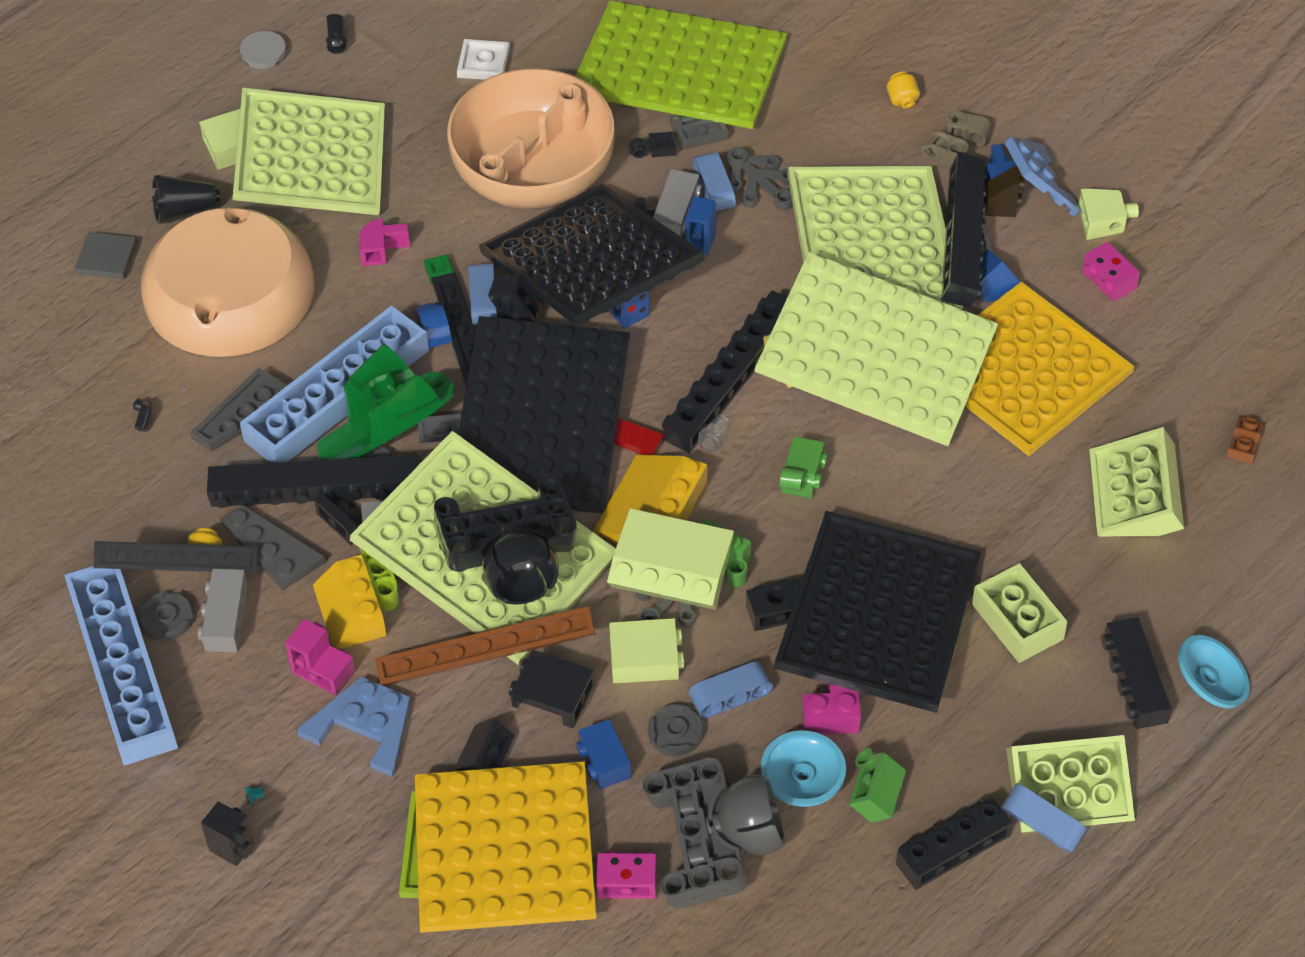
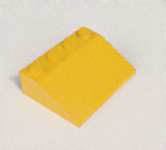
(653, 485)

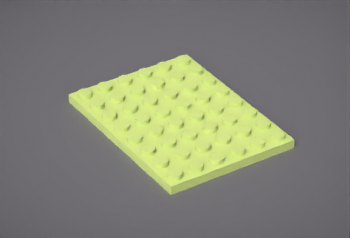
(874, 222)
(877, 348)
(406, 542)

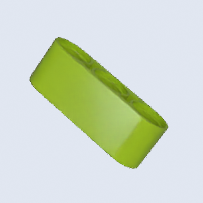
(382, 583)

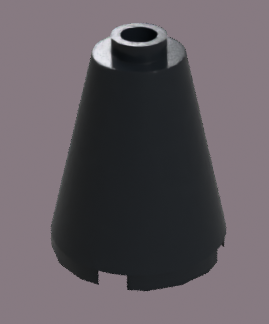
(181, 198)

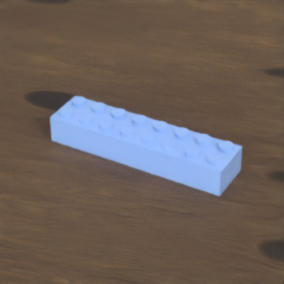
(317, 397)
(121, 664)

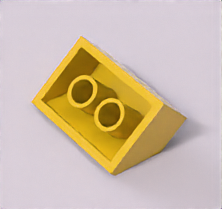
(349, 604)

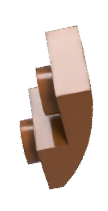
(1245, 439)

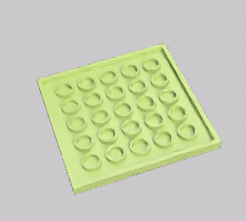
(309, 151)

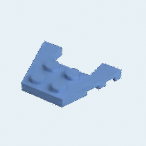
(1032, 163)
(369, 711)

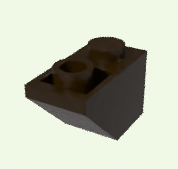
(1004, 194)

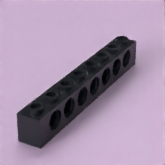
(723, 377)

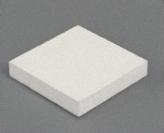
(482, 59)

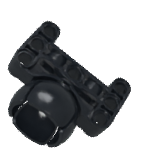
(510, 541)

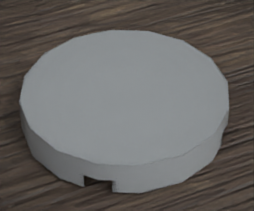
(262, 49)

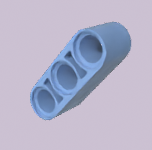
(714, 180)
(480, 281)
(730, 689)
(1044, 818)

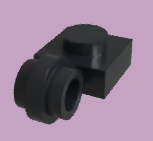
(659, 144)

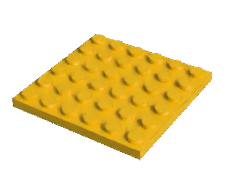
(1040, 370)
(503, 847)

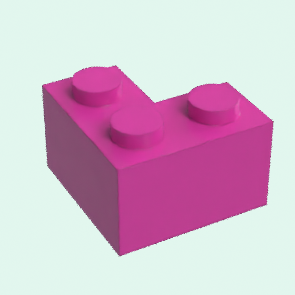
(316, 660)
(831, 711)

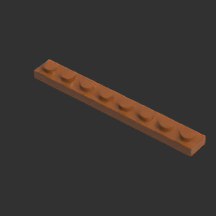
(485, 646)

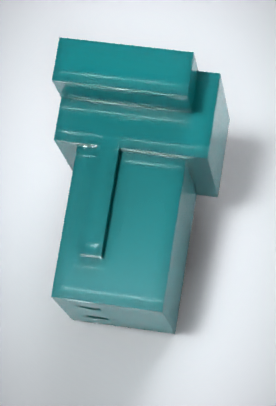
(254, 793)

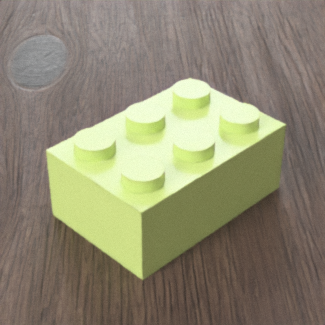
(1019, 613)

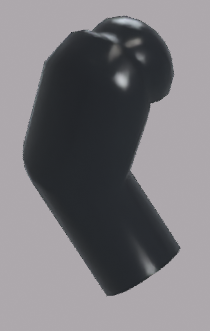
(144, 411)

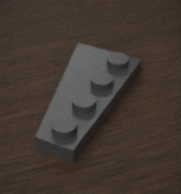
(225, 420)
(279, 553)

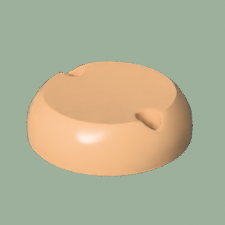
(531, 137)
(227, 282)

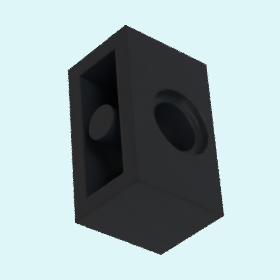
(763, 611)

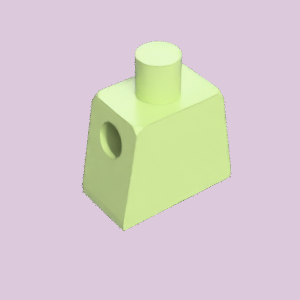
(1104, 212)

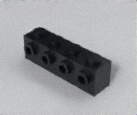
(953, 842)

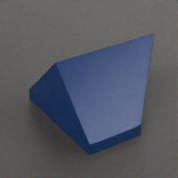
(996, 278)

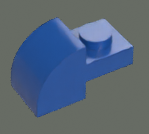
(998, 162)
(434, 321)

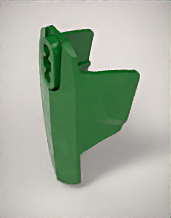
(383, 403)

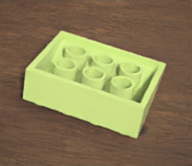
(1137, 486)
(671, 559)
(1078, 777)

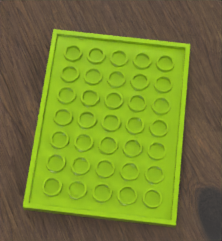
(682, 63)

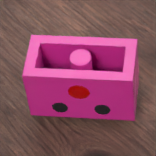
(1110, 271)
(626, 875)

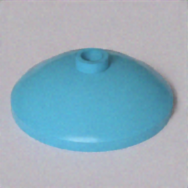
(1213, 671)
(806, 756)

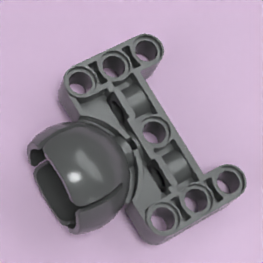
(734, 823)

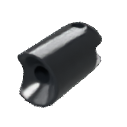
(336, 36)

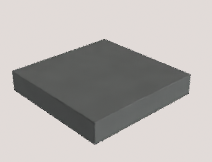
(106, 255)

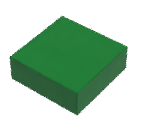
(437, 266)

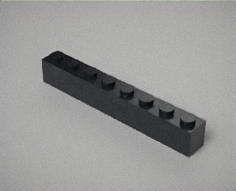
(964, 230)
(306, 480)

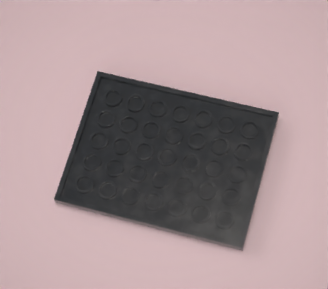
(591, 254)
(547, 403)
(878, 611)

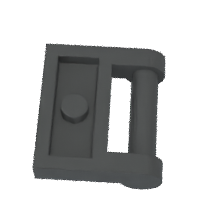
(697, 132)

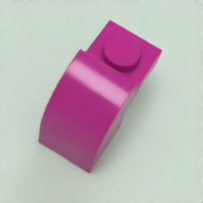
(376, 238)

